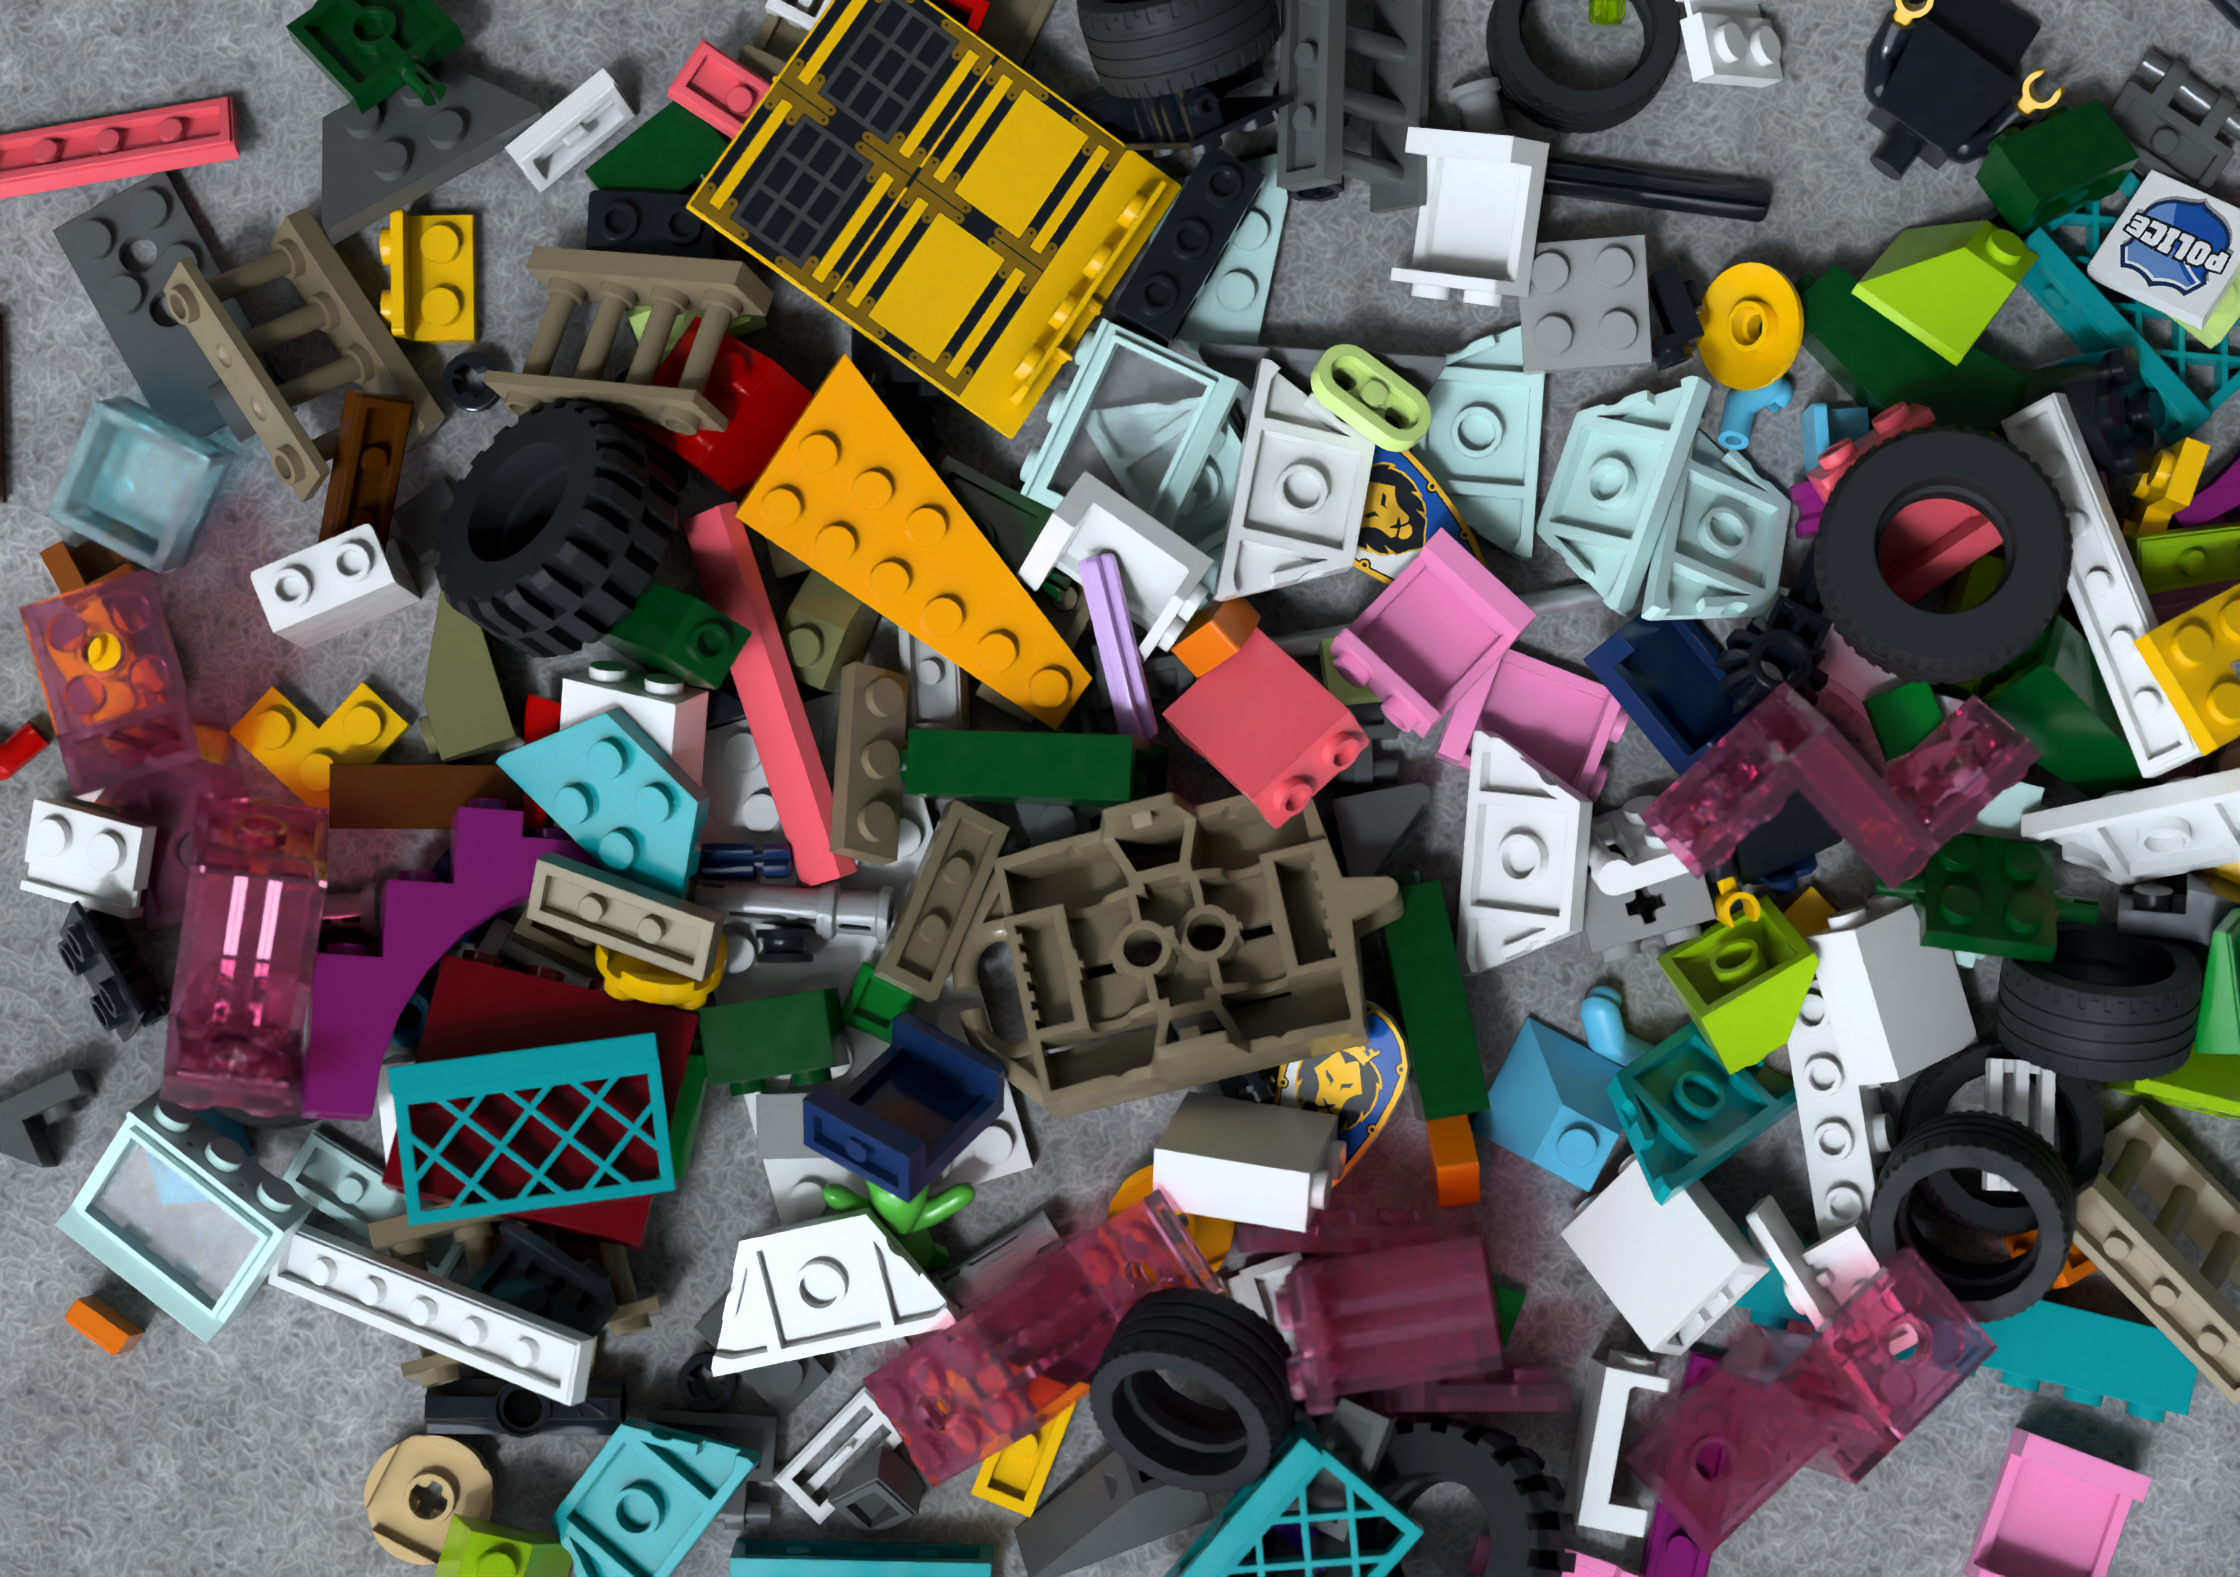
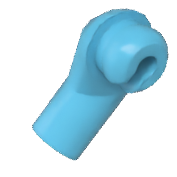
(1741, 407)
(1605, 1027)

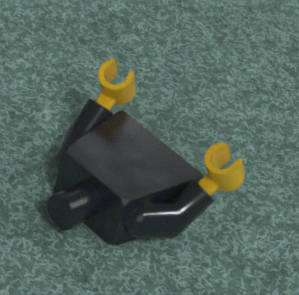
(1938, 94)
(1769, 847)

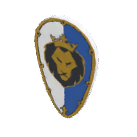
(1402, 514)
(1353, 1083)

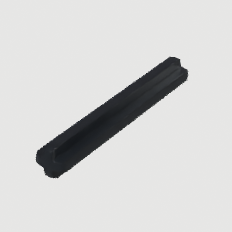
(1656, 190)

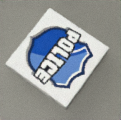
(2172, 250)

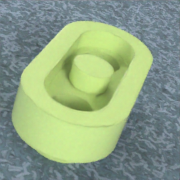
(1371, 396)

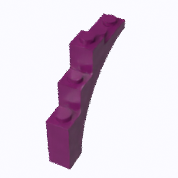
(361, 996)

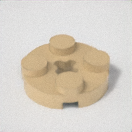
(419, 1461)

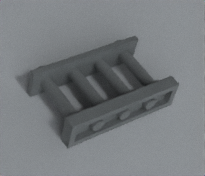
(1314, 72)

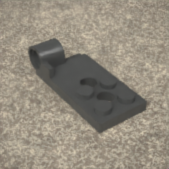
(162, 359)

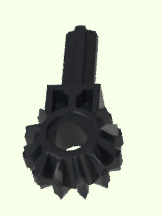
(1785, 636)

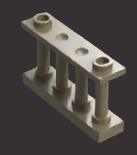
(619, 283)
(333, 306)
(411, 1245)
(2142, 1256)

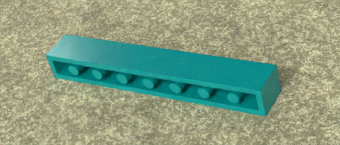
(2052, 1344)

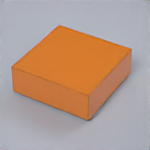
(103, 1325)

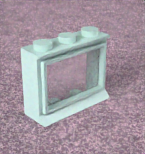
(1134, 423)
(184, 1216)

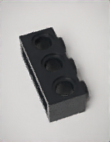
(1189, 248)

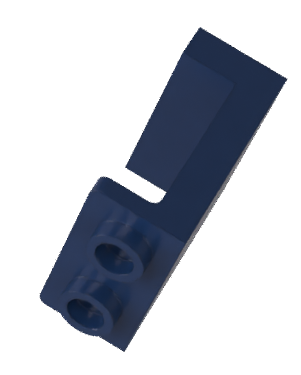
(1668, 686)
(907, 1109)

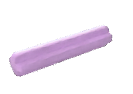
(1117, 646)

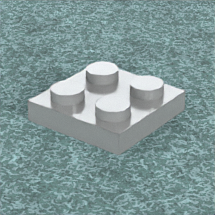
(1587, 306)

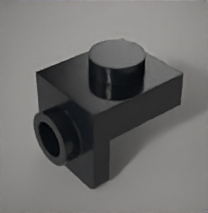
(1677, 308)

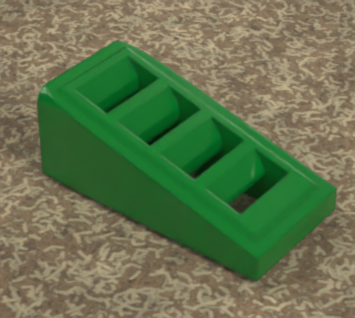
(2220, 1001)

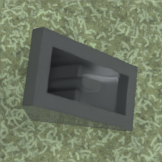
(1376, 826)

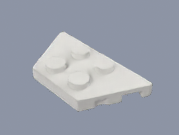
(1293, 492)
(2149, 830)
(1519, 857)
(823, 1291)

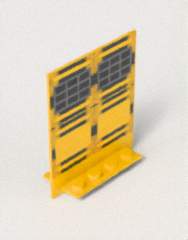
(936, 201)

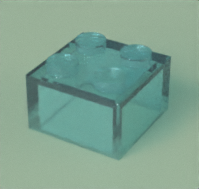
(140, 484)

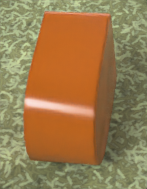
(1215, 634)
(1453, 1161)

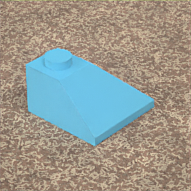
(1552, 1106)

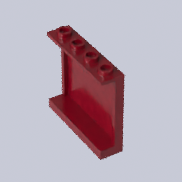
(500, 1010)

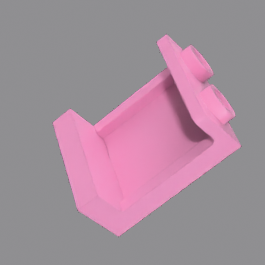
(1431, 635)
(1544, 713)
(2053, 1512)

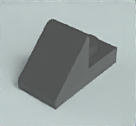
(54, 1101)

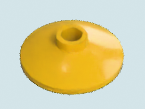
(1731, 325)

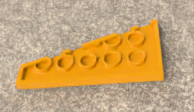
(883, 526)

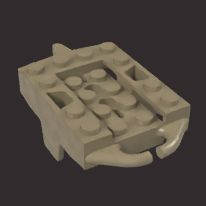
(1087, 907)

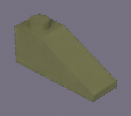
(825, 632)
(465, 691)

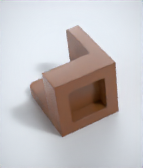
(85, 564)

